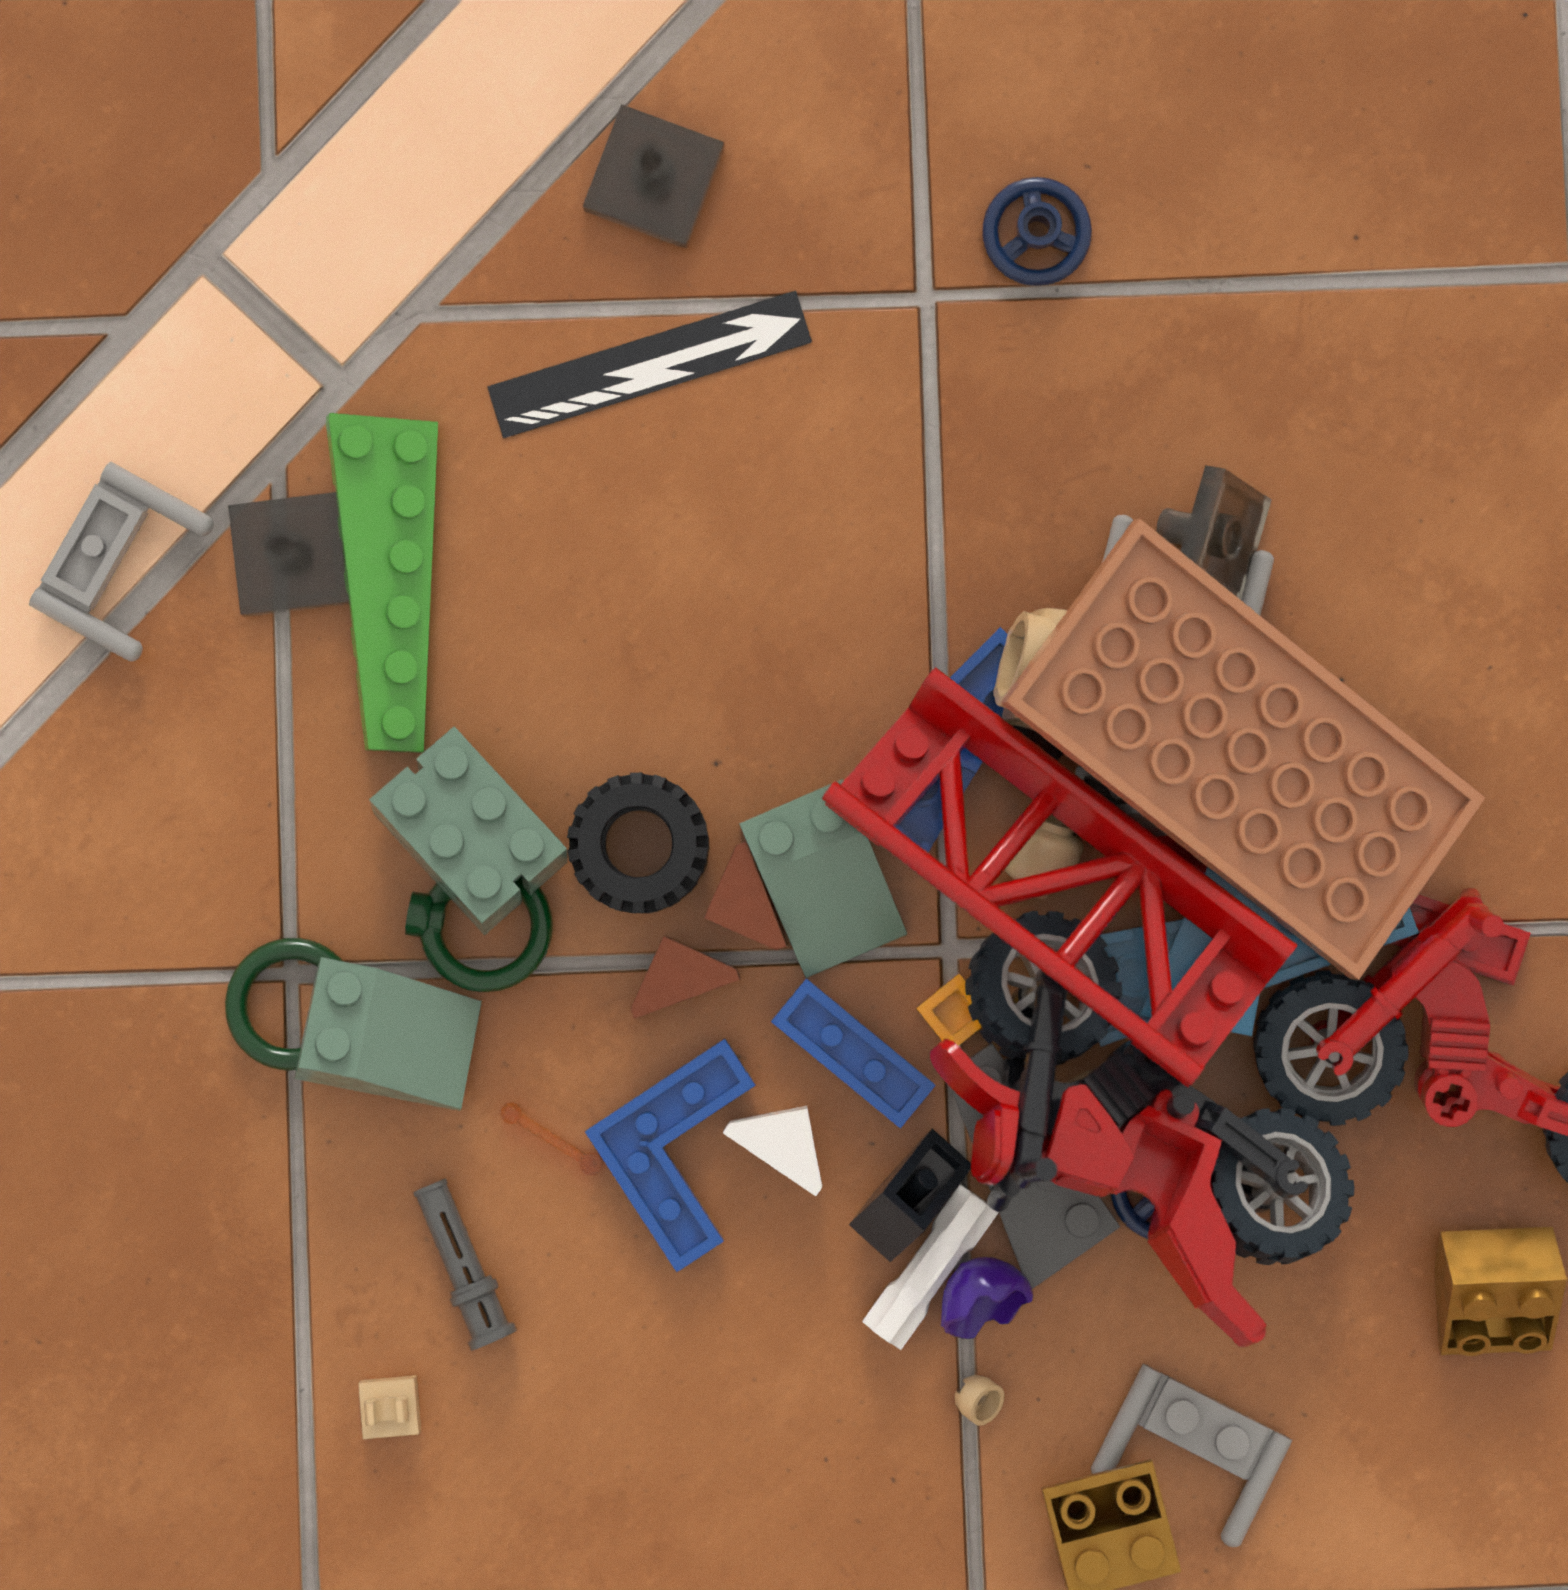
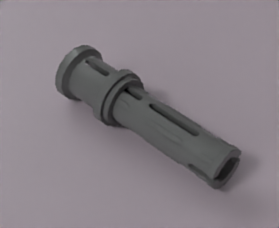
(436, 1200)

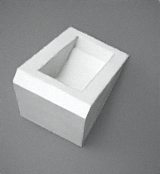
(783, 1142)

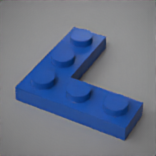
(634, 1150)

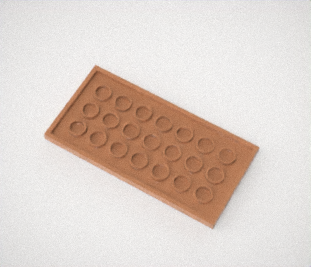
(1243, 749)

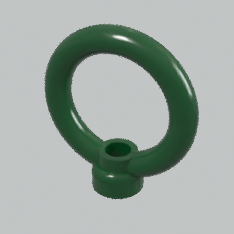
(427, 918)
(239, 988)

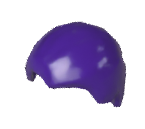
(980, 1293)

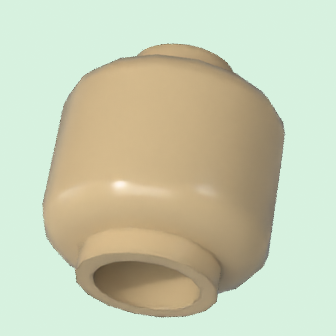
(1048, 849)

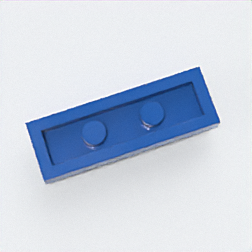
(853, 1053)

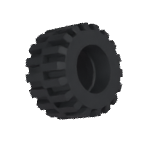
(603, 808)

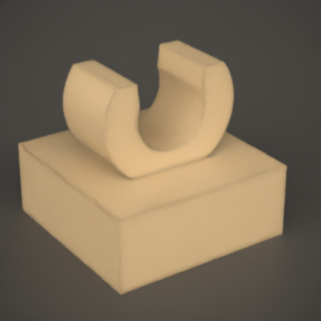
(389, 1407)

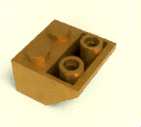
(1498, 1290)
(1111, 1528)

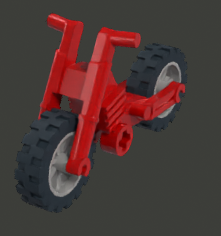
(1451, 1038)

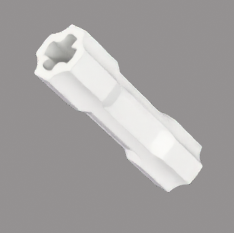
(908, 1297)

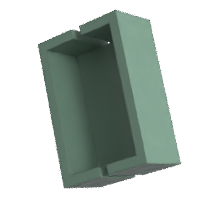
(469, 830)

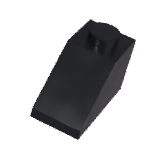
(911, 1196)

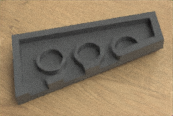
(1046, 1221)

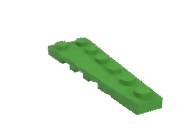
(386, 530)

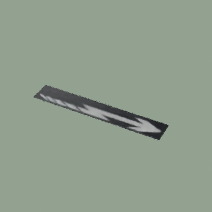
(649, 364)

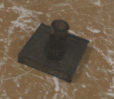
(653, 176)
(1221, 528)
(288, 554)

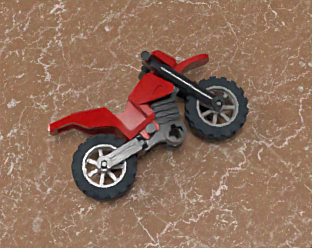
(1138, 1132)

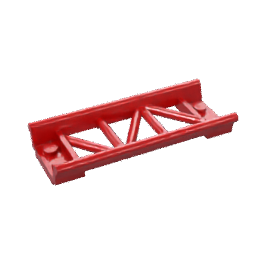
(927, 745)

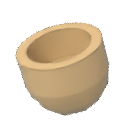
(979, 1399)

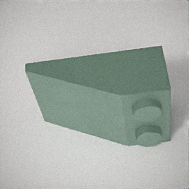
(822, 882)
(387, 1035)

